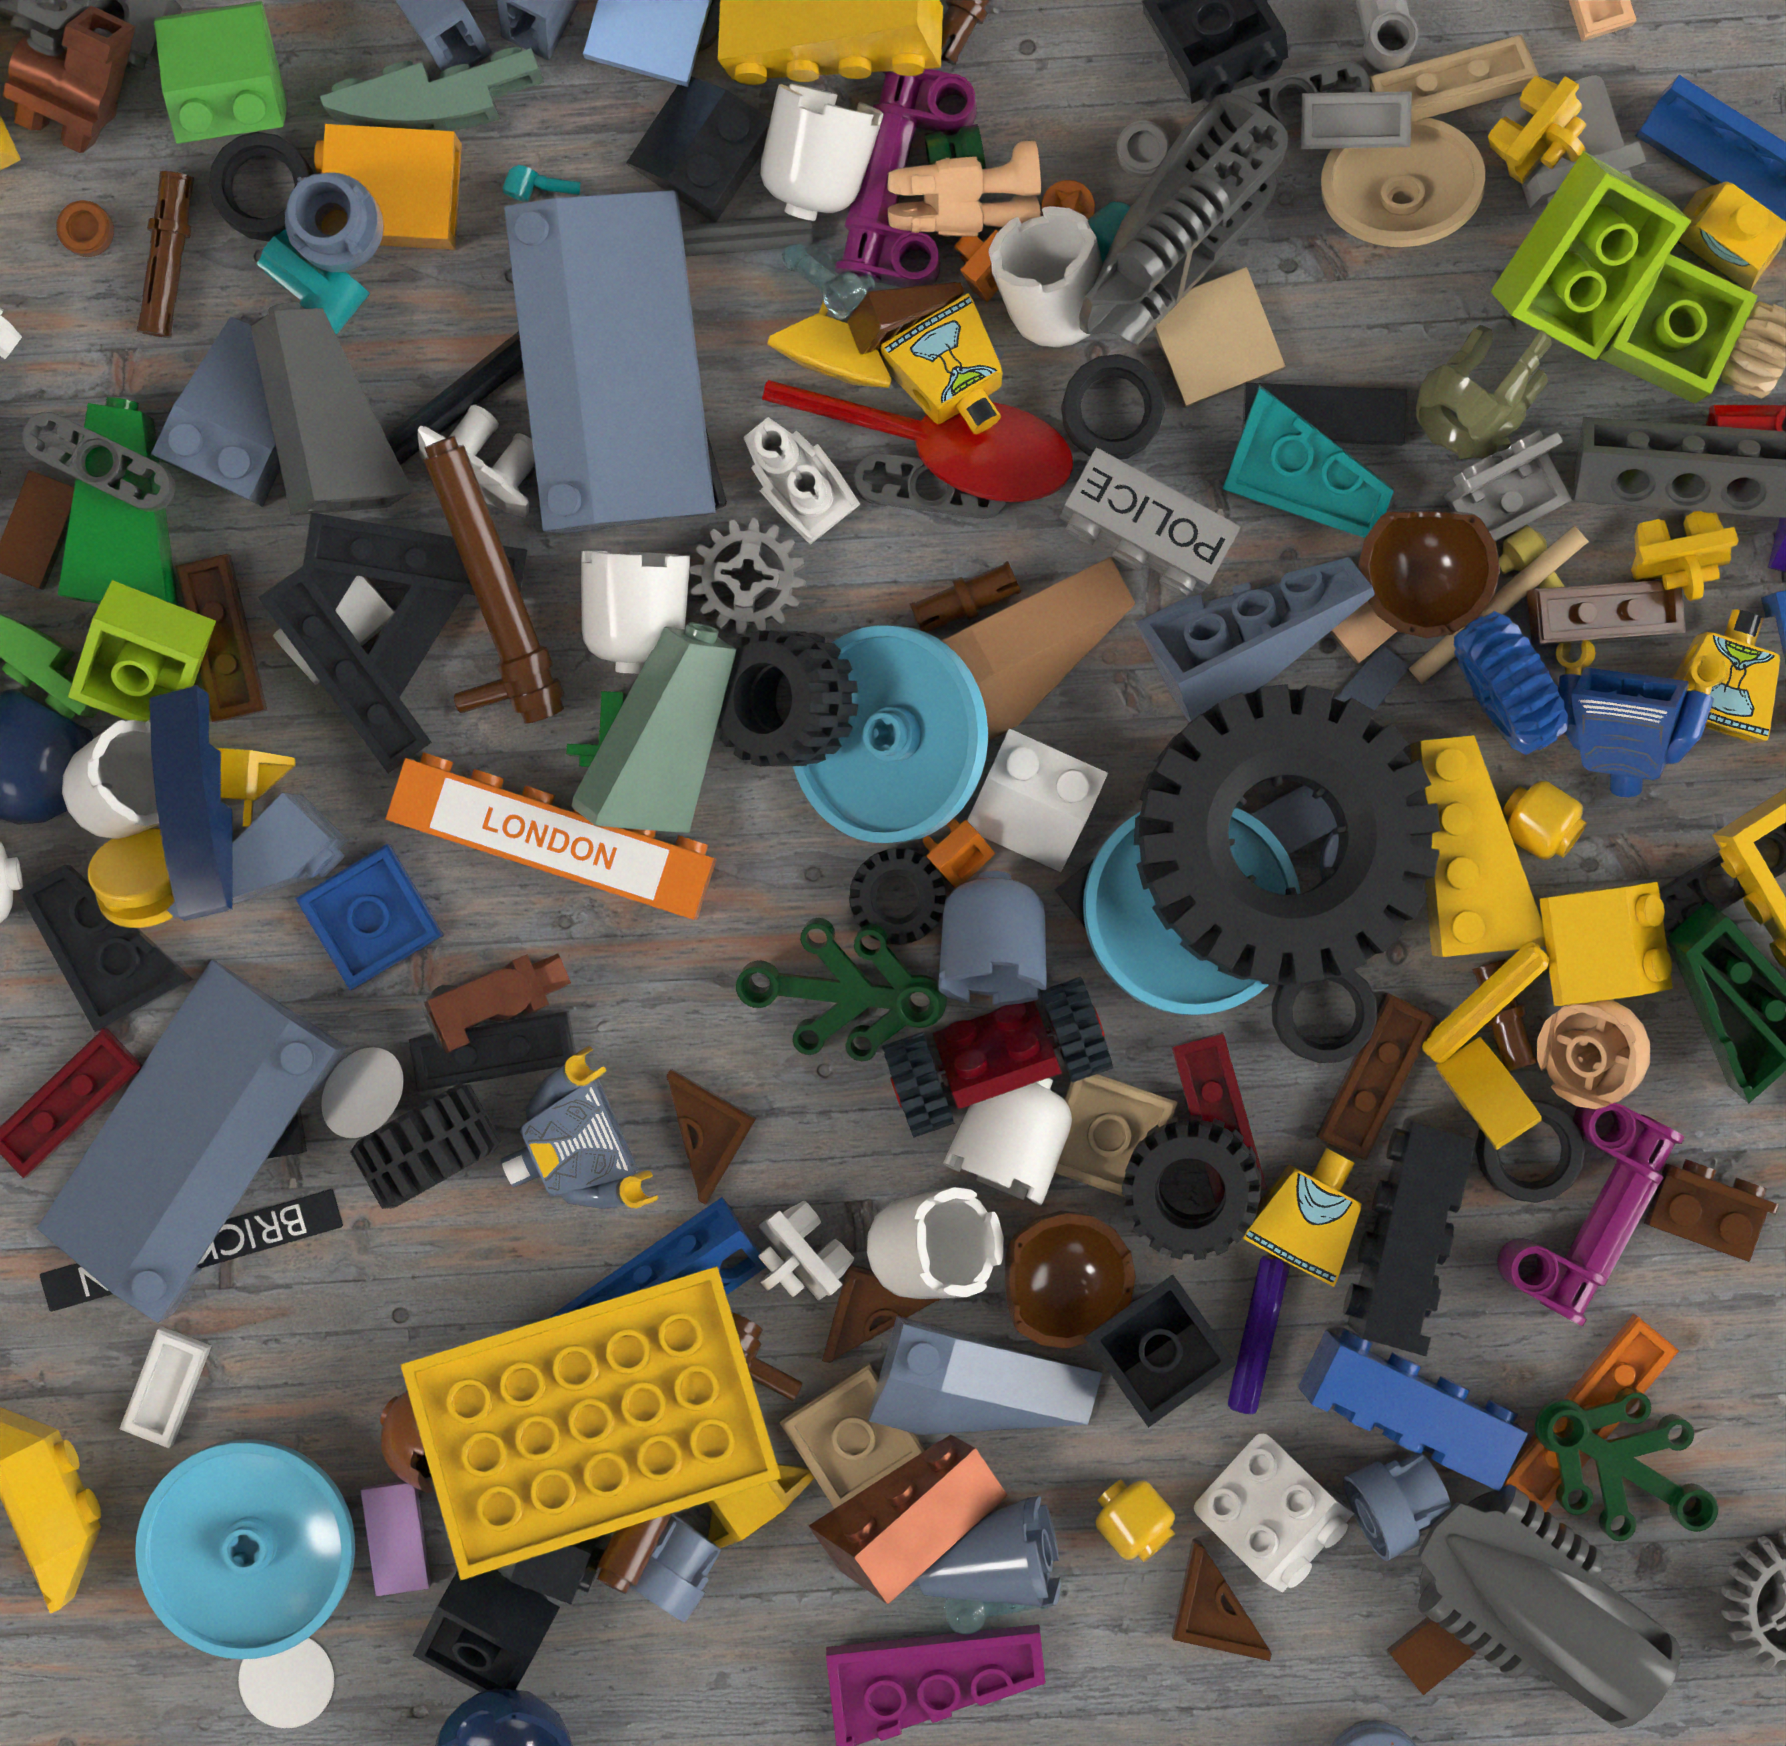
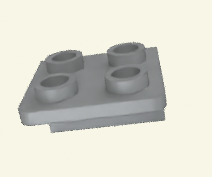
(1600, 139)
(1513, 490)

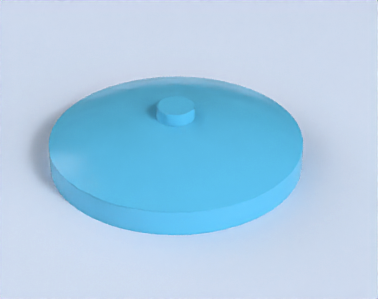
(910, 746)
(1138, 948)
(245, 1549)

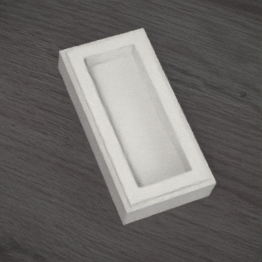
(165, 1387)

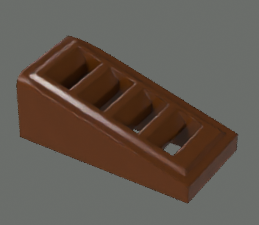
(892, 311)

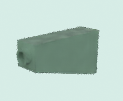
(661, 737)

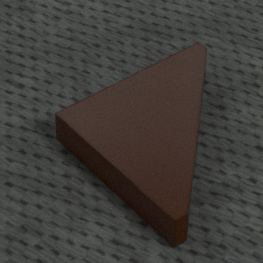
(709, 1129)
(865, 1311)
(1211, 1612)

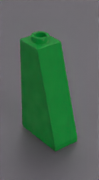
(108, 535)

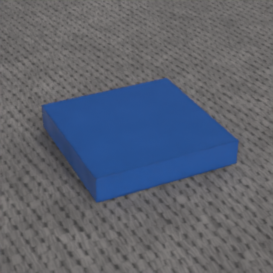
(369, 916)

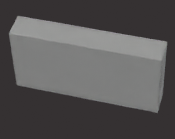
(1356, 120)

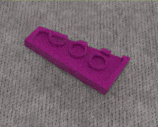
(917, 1679)

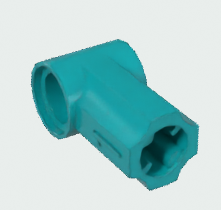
(316, 288)

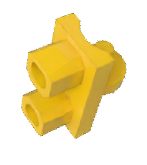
(1548, 134)
(1684, 560)

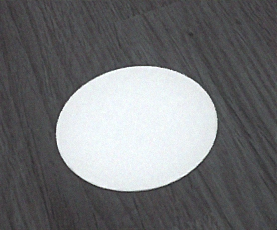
(362, 1092)
(288, 1686)

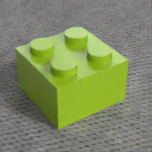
(1681, 329)
(138, 652)

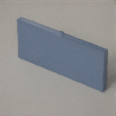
(1375, 678)

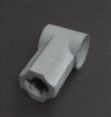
(1382, 18)

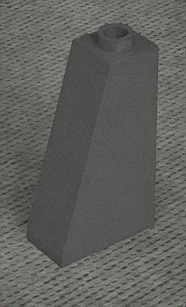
(321, 419)

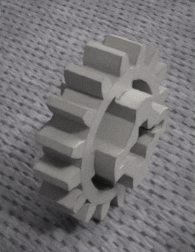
(750, 553)

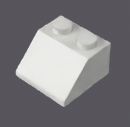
(1036, 800)

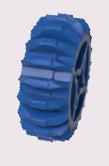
(1510, 683)

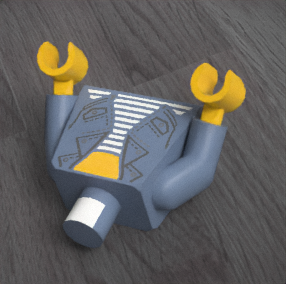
(577, 1142)

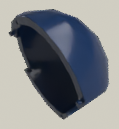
(33, 758)
(504, 1719)

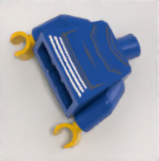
(1631, 720)

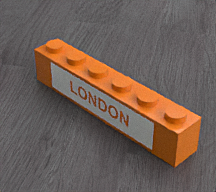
(550, 837)

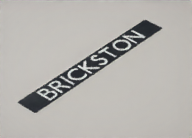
(237, 1238)

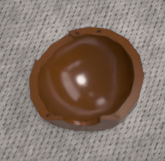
(1430, 570)
(1066, 1277)

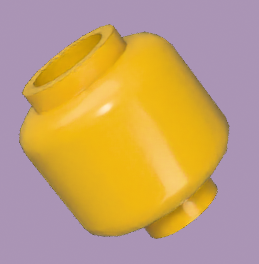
(1544, 820)
(1135, 1520)

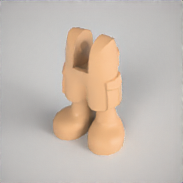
(954, 190)

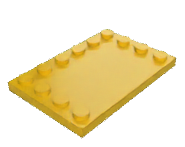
(589, 1422)

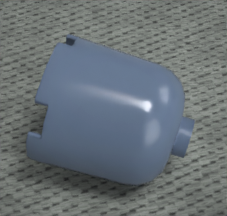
(993, 941)

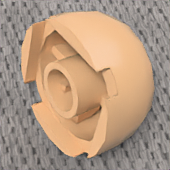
(1594, 1052)

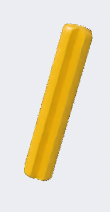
(1485, 1002)

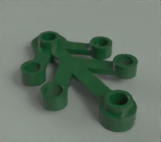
(850, 992)
(1616, 1459)

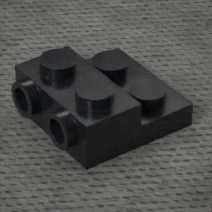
(1217, 42)

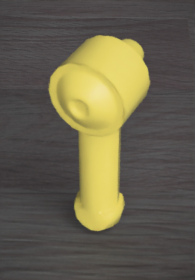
(1521, 550)

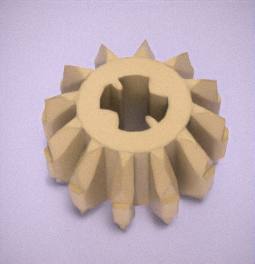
(1758, 352)

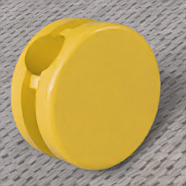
(132, 880)

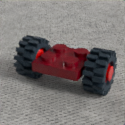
(997, 1055)

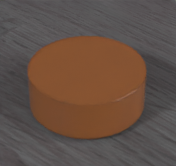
(85, 228)

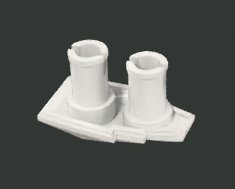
(799, 480)
(501, 481)

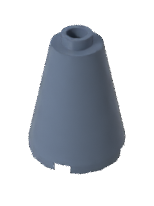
(1000, 1560)

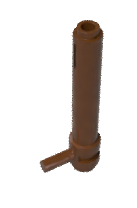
(523, 660)
(633, 1546)

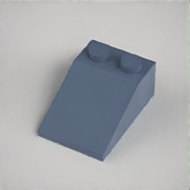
(223, 420)
(283, 848)

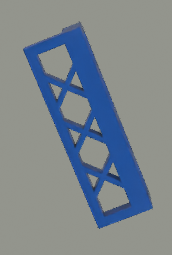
(1717, 143)
(686, 1250)

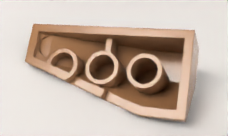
(1038, 641)

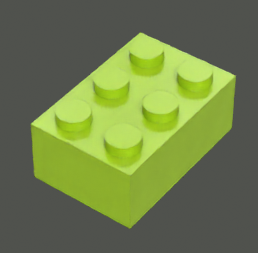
(1589, 256)

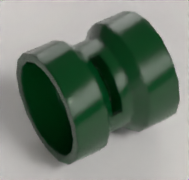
(965, 144)

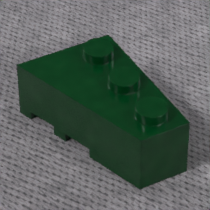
(1735, 997)

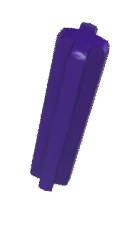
(1258, 1335)

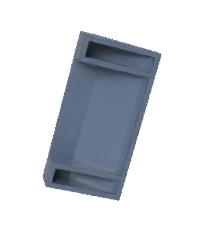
(609, 360)
(188, 1140)

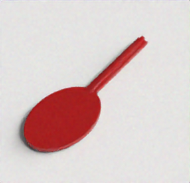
(1009, 462)

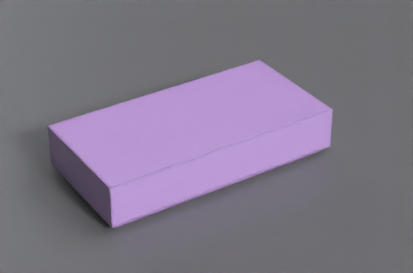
(395, 1538)

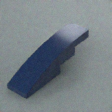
(189, 804)

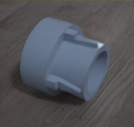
(313, 201)
(1396, 1503)
(678, 1569)

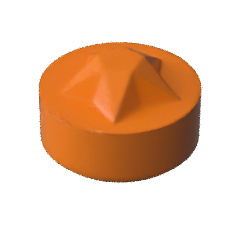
(1070, 195)

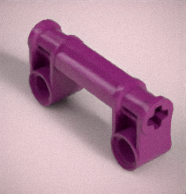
(869, 212)
(1571, 1281)

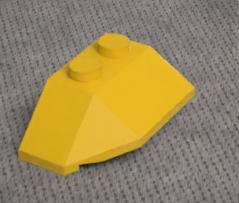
(47, 1505)

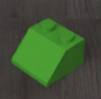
(219, 72)

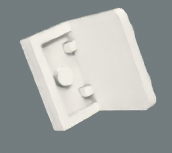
(1272, 1513)

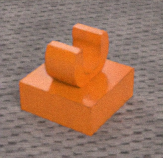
(978, 265)
(959, 853)

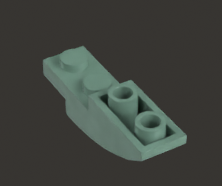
(411, 100)

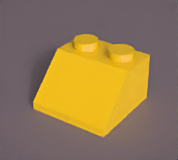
(1606, 943)

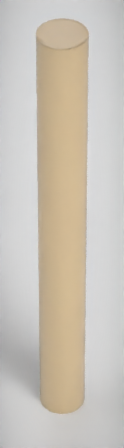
(1505, 598)

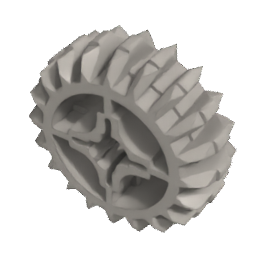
(1771, 1612)

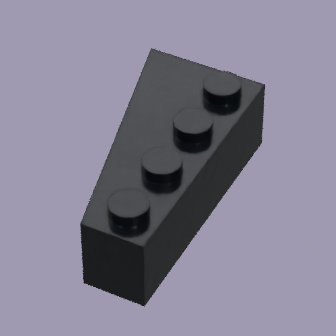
(1409, 1236)

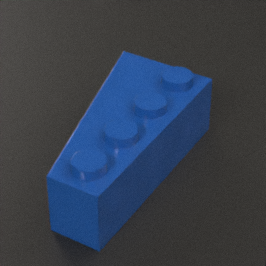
(1413, 1409)

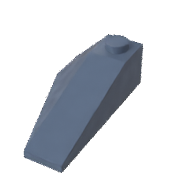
(1250, 636)
(967, 1384)

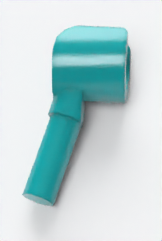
(522, 180)

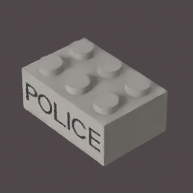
(1148, 524)

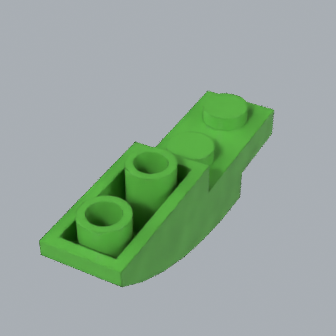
(40, 659)

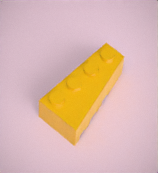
(828, 38)
(1479, 885)

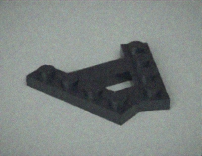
(371, 683)

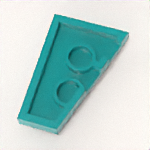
(1303, 471)

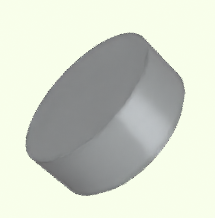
(1142, 148)

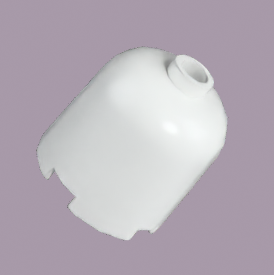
(817, 150)
(1046, 273)
(630, 603)
(112, 782)
(1013, 1140)
(935, 1245)

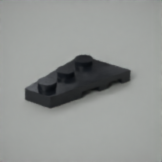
(105, 964)

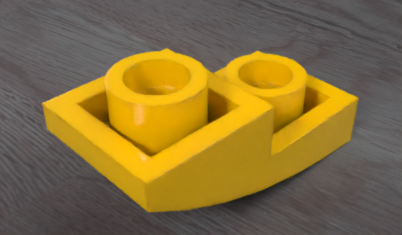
(1489, 1093)

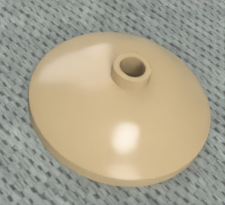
(1405, 192)

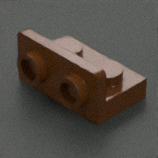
(1709, 1212)

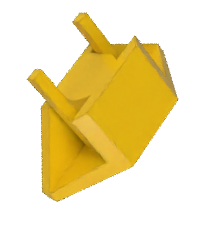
(830, 349)
(251, 774)
(746, 1511)

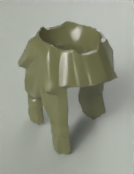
(1482, 417)

